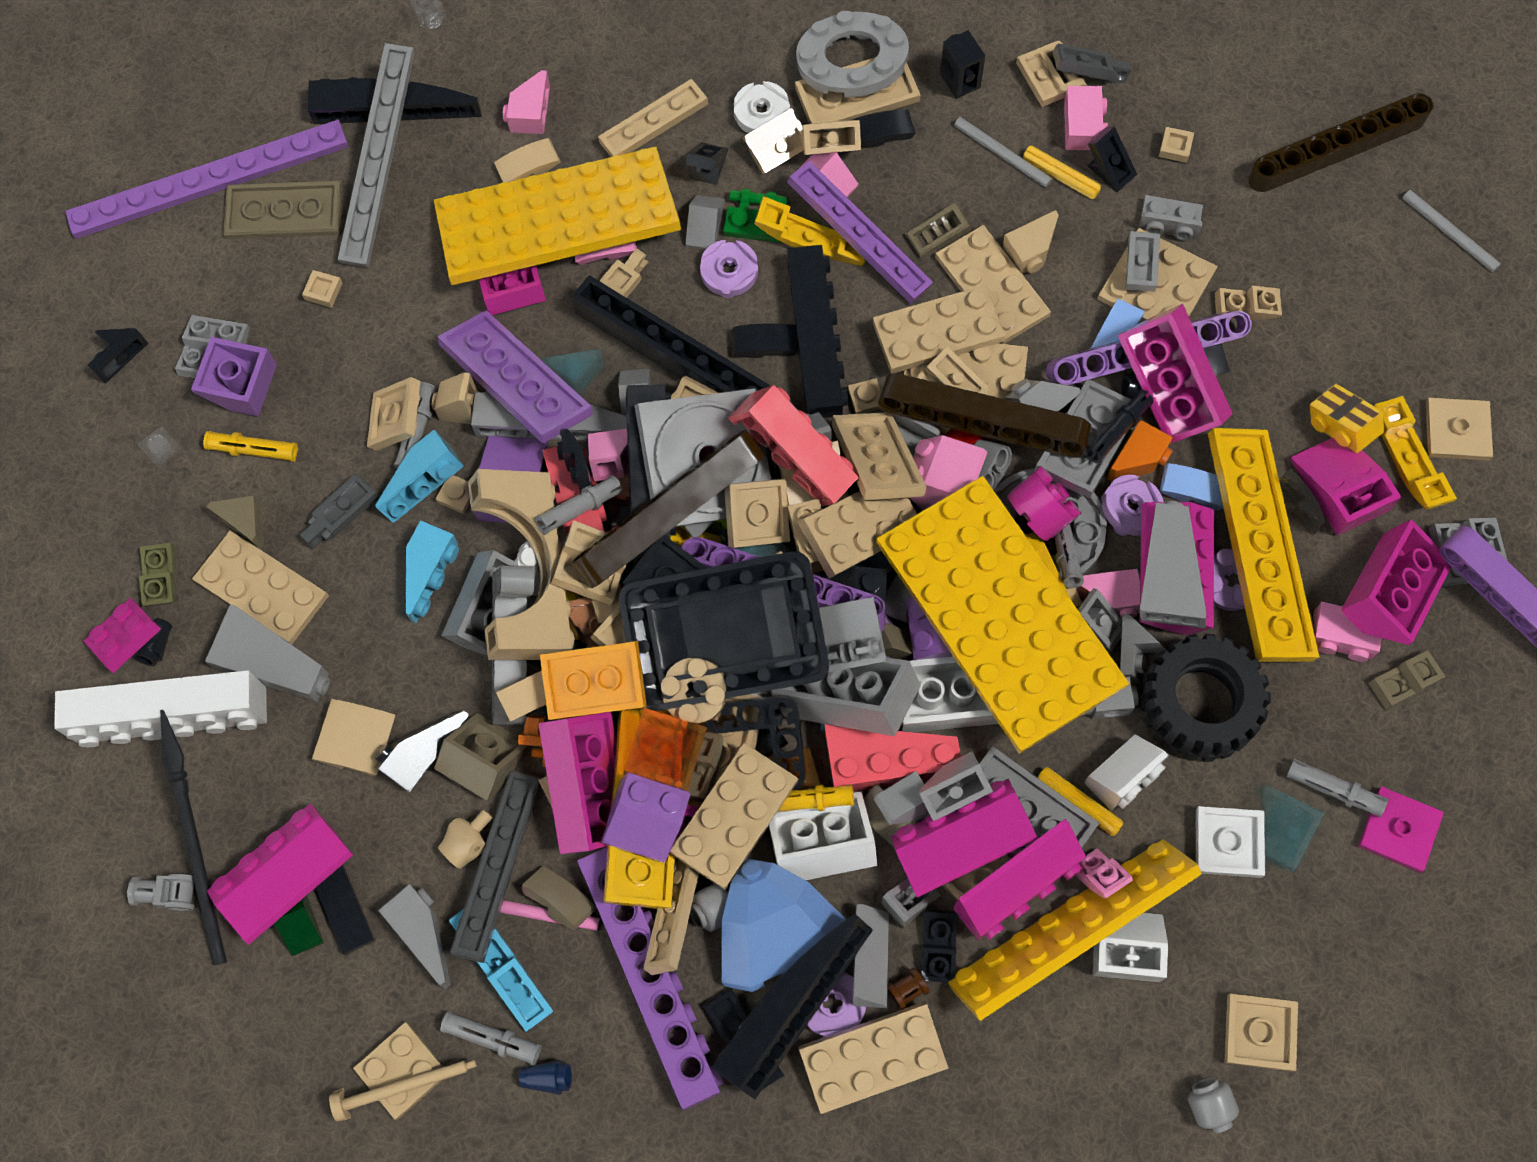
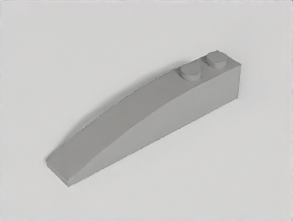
(494, 419)

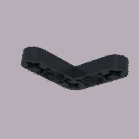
(768, 719)

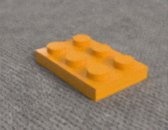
(593, 680)

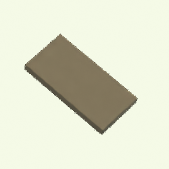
(283, 209)

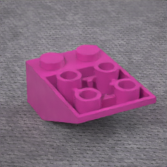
(1345, 484)

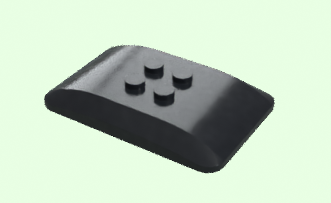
(745, 616)

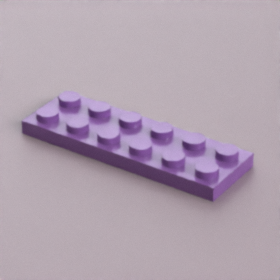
(515, 376)

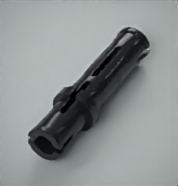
(1127, 417)

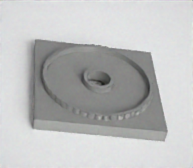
(676, 432)

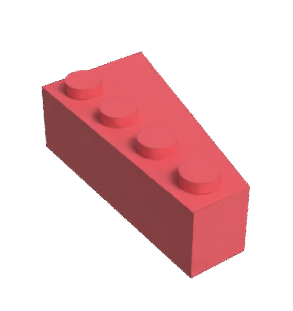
(795, 444)
(566, 489)
(882, 759)

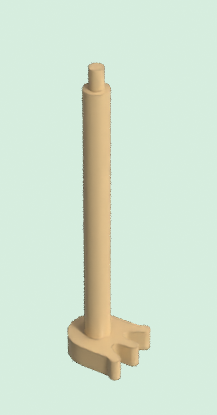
(341, 1105)

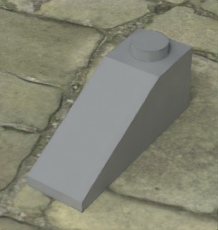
(418, 927)

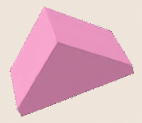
(835, 170)

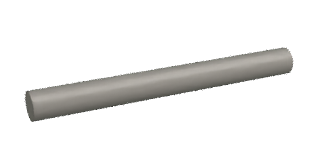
(1003, 152)
(1451, 231)

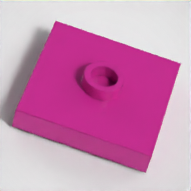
(1403, 831)

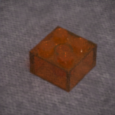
(665, 749)

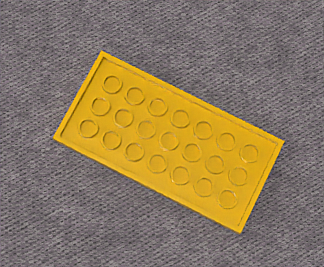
(555, 215)
(1002, 614)

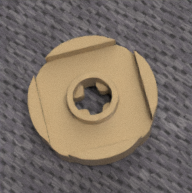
(714, 694)

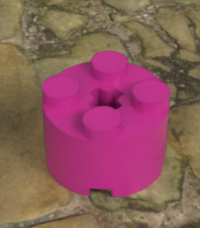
(1043, 504)

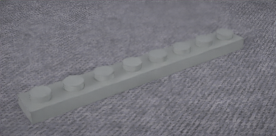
(376, 155)

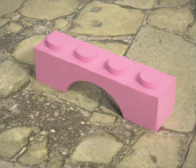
(610, 454)

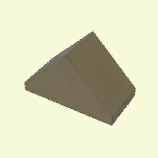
(242, 516)

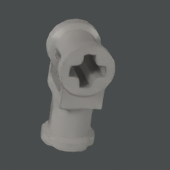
(166, 892)

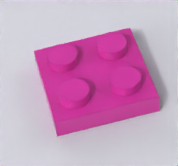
(121, 635)

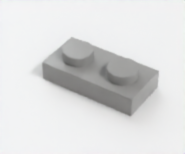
(1142, 261)

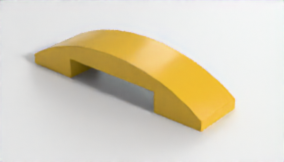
(799, 232)
(1410, 456)

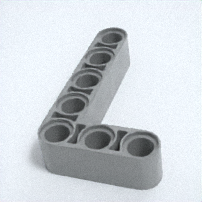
(509, 597)

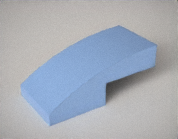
(1121, 318)
(1191, 484)

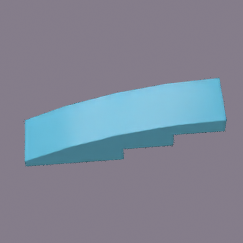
(511, 981)

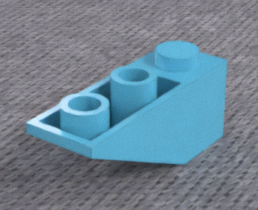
(419, 474)
(426, 560)

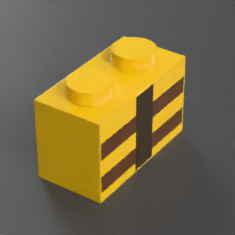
(1346, 418)

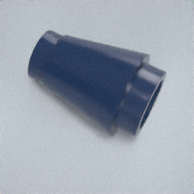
(547, 1077)

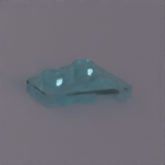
(1287, 827)

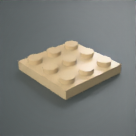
(1179, 281)

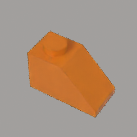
(1142, 452)

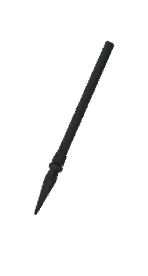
(174, 763)

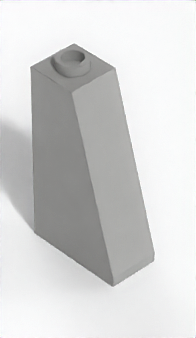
(1172, 574)
(251, 646)

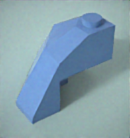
(770, 923)

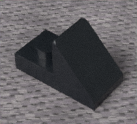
(1111, 159)
(706, 162)
(120, 349)

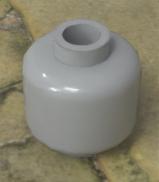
(709, 907)
(1213, 1104)

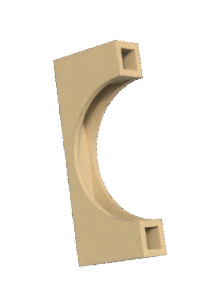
(545, 625)

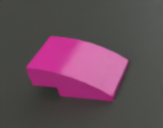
(512, 290)

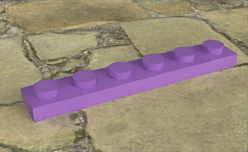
(859, 232)

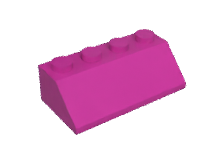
(1176, 374)
(1203, 531)
(1397, 585)
(580, 778)
(963, 839)
(279, 873)
(1020, 881)

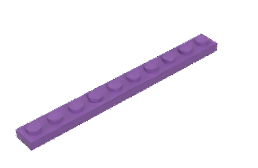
(206, 179)

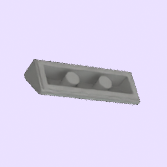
(872, 960)

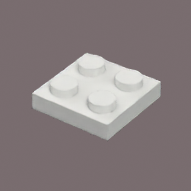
(1230, 841)

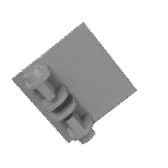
(852, 634)

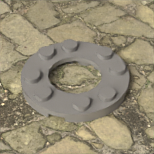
(858, 81)
(1088, 527)

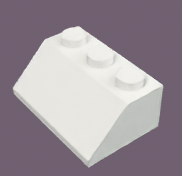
(825, 841)

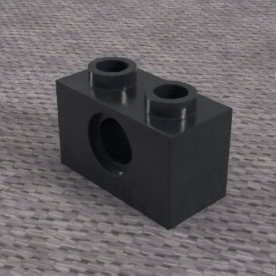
(962, 64)

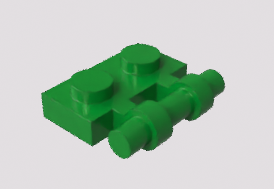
(741, 220)

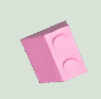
(946, 467)

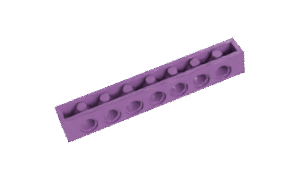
(688, 1090)

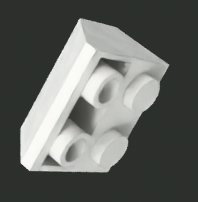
(1120, 776)
(1134, 951)

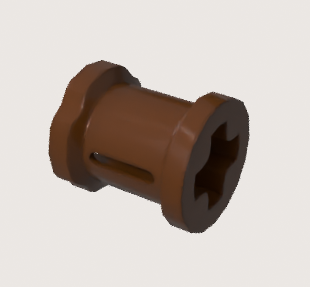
(908, 988)

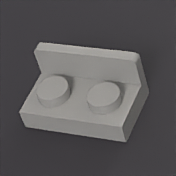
(1171, 217)

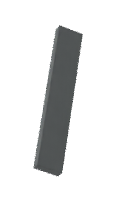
(495, 867)

